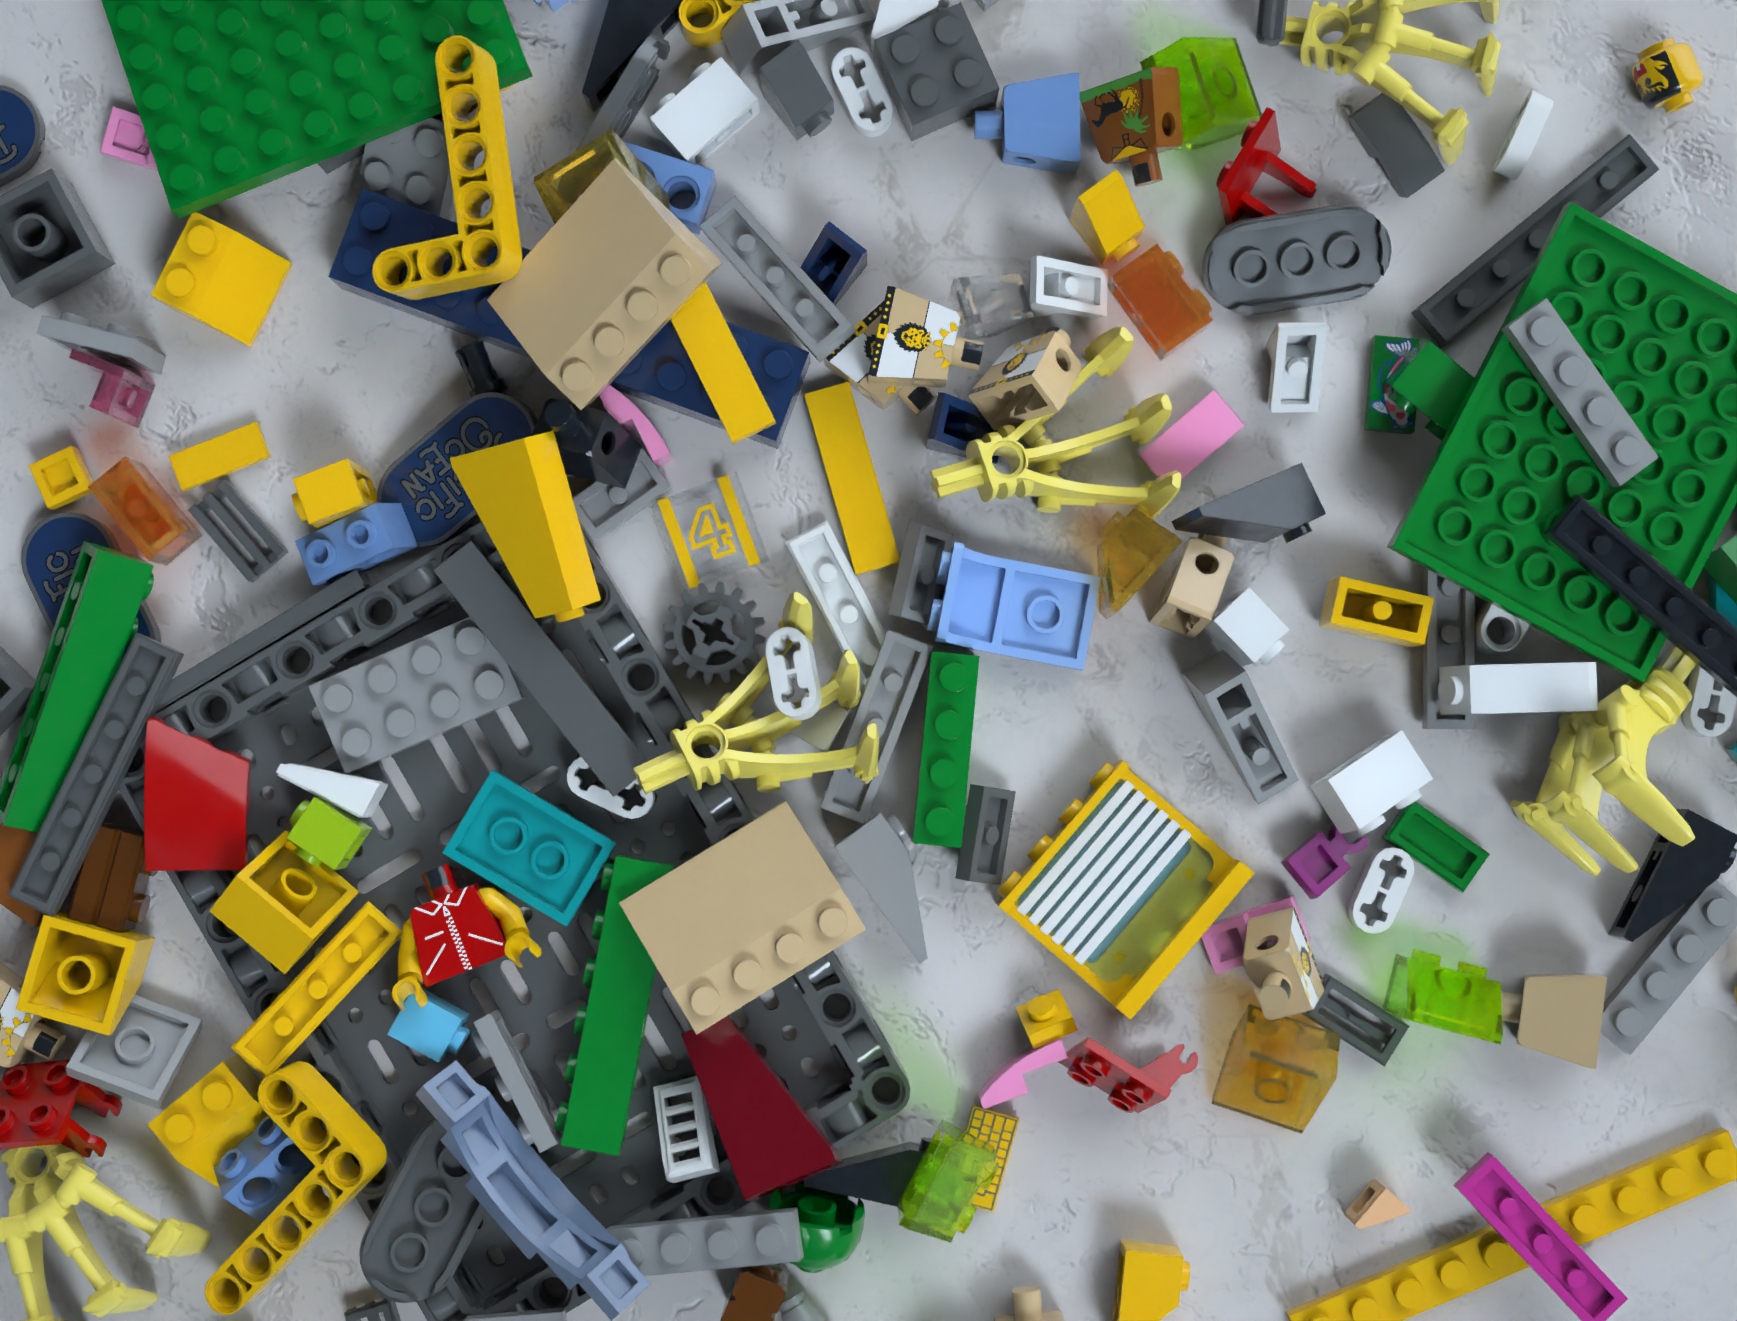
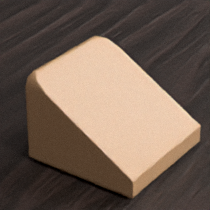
(1375, 1206)

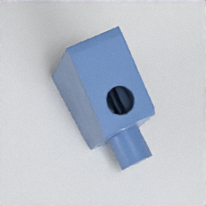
(1037, 124)

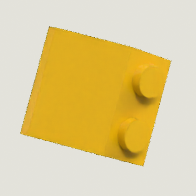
(221, 279)
(283, 903)
(83, 973)
(211, 1117)

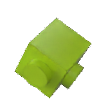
(326, 833)

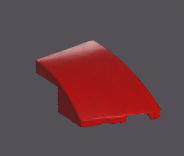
(193, 803)

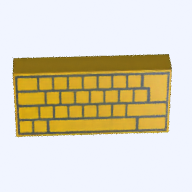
(999, 1131)

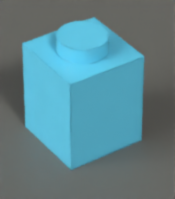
(431, 1029)

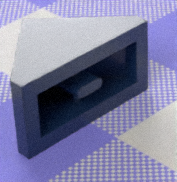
(834, 262)
(955, 425)

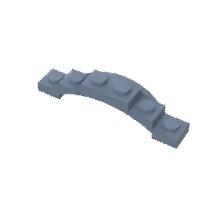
(527, 1195)

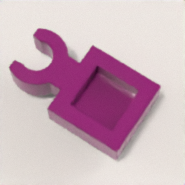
(1321, 861)

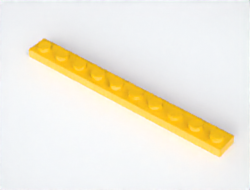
(1487, 1257)

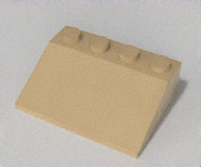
(602, 284)
(741, 917)

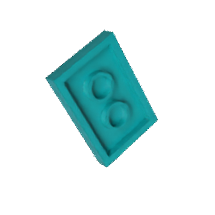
(529, 848)

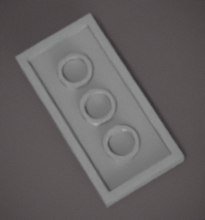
(413, 694)

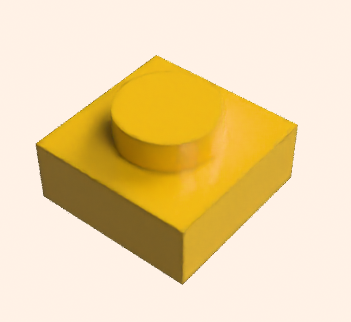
(61, 477)
(1046, 1018)

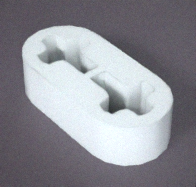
(871, 87)
(1523, 135)
(804, 671)
(1721, 704)
(603, 797)
(1391, 894)

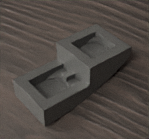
(1397, 143)

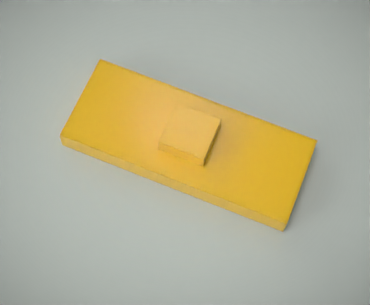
(220, 456)

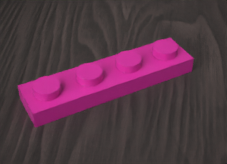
(1539, 1240)

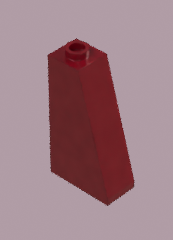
(756, 1115)

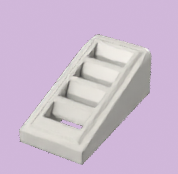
(349, 792)
(692, 1168)

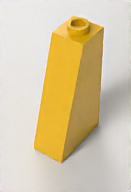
(532, 522)

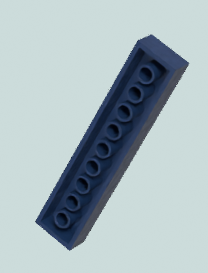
(657, 374)

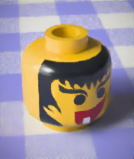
(1667, 75)

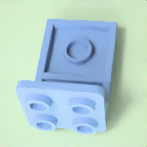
(1013, 608)

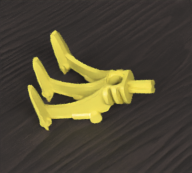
(1391, 36)
(1141, 423)
(762, 732)
(1609, 753)
(48, 1203)

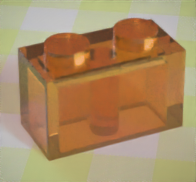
(1160, 301)
(145, 511)

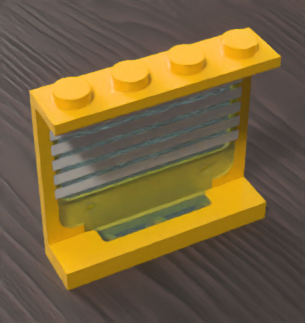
(1122, 887)

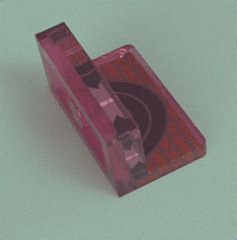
(119, 391)

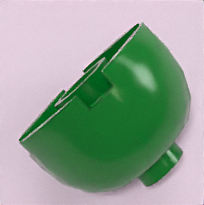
(828, 1225)

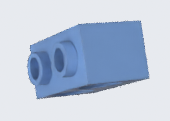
(680, 176)
(356, 542)
(262, 1170)

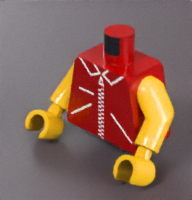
(456, 934)

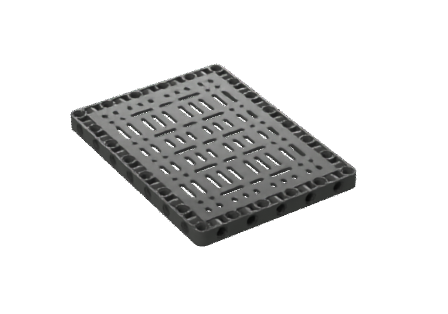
(609, 645)

